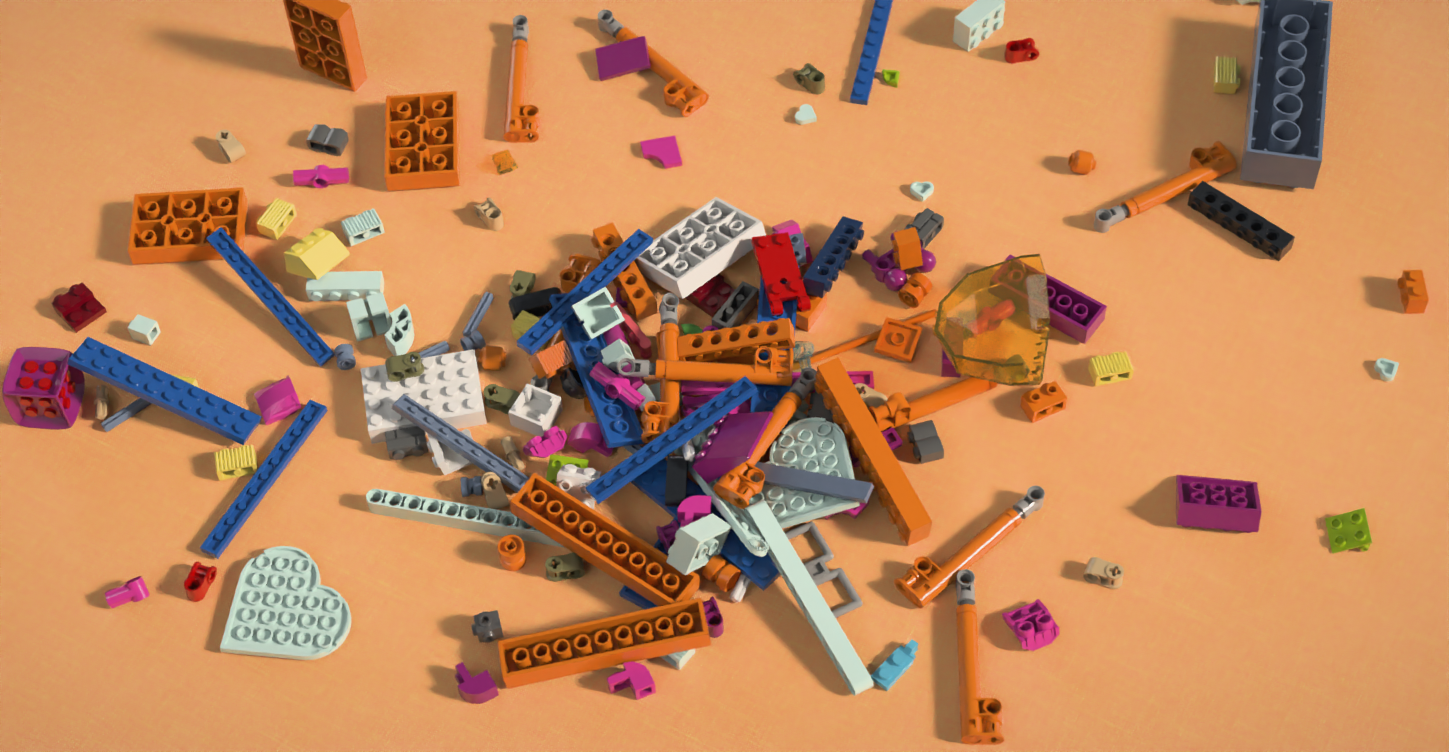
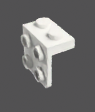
(445, 457)
(575, 480)

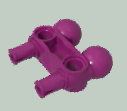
(890, 273)

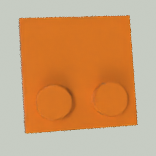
(898, 339)

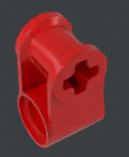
(1019, 51)
(200, 578)

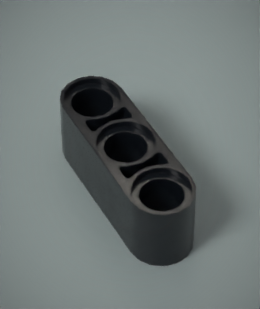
(535, 303)
(676, 480)

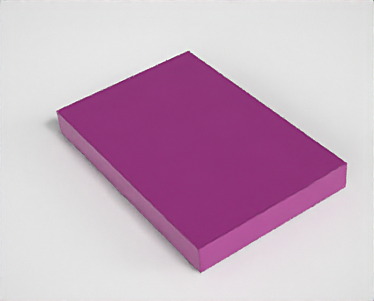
(622, 58)

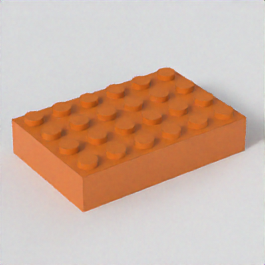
(327, 40)
(422, 141)
(177, 223)

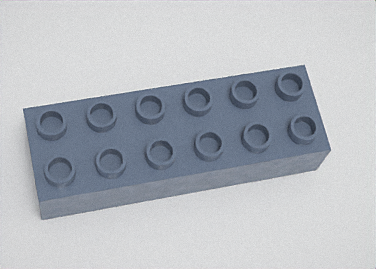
(1287, 93)

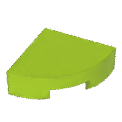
(891, 77)

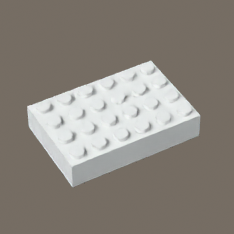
(699, 247)
(446, 388)

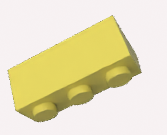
(315, 254)

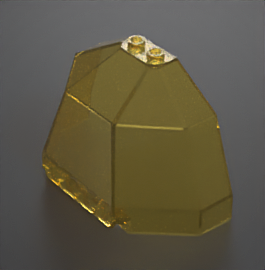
(998, 322)

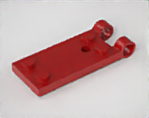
(777, 264)

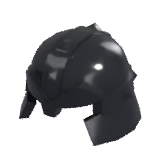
(572, 384)

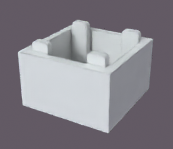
(535, 410)

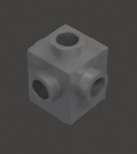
(487, 626)

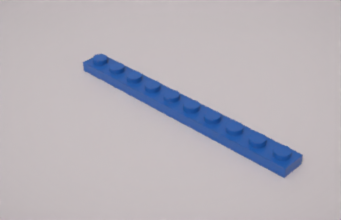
(871, 52)
(596, 280)
(270, 297)
(671, 439)
(263, 479)

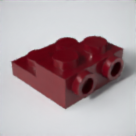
(711, 295)
(78, 307)

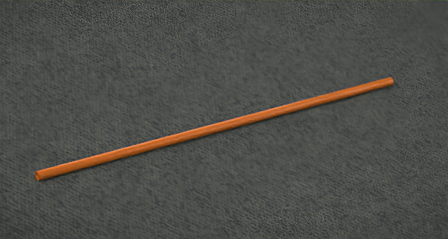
(855, 343)

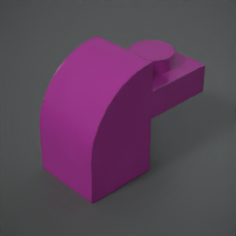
(477, 688)

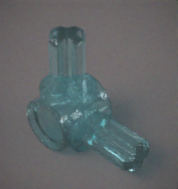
(804, 358)

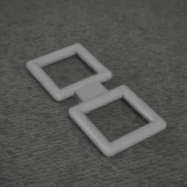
(820, 572)

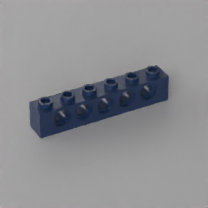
(833, 256)

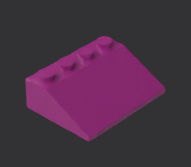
(730, 443)
(1217, 503)

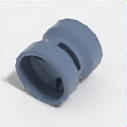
(473, 341)
(345, 357)
(471, 486)

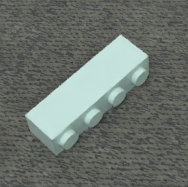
(345, 285)

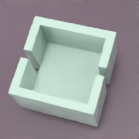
(373, 309)
(597, 313)

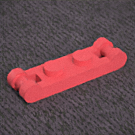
(634, 333)

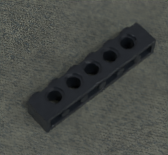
(1241, 221)

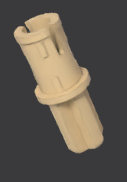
(101, 402)
(512, 453)

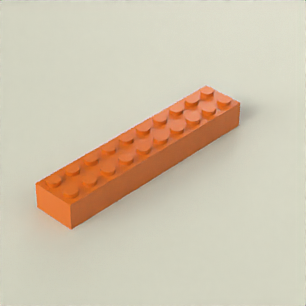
(873, 452)
(602, 542)
(603, 643)

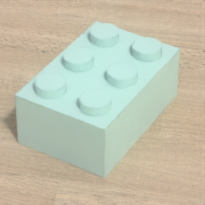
(978, 23)
(697, 543)

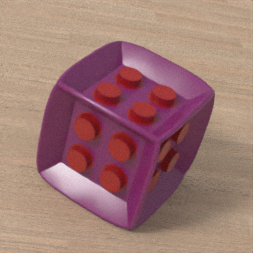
(43, 388)

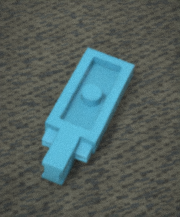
(895, 665)

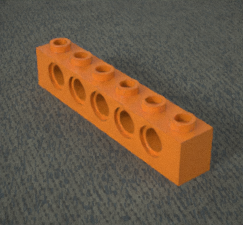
(630, 281)
(745, 343)

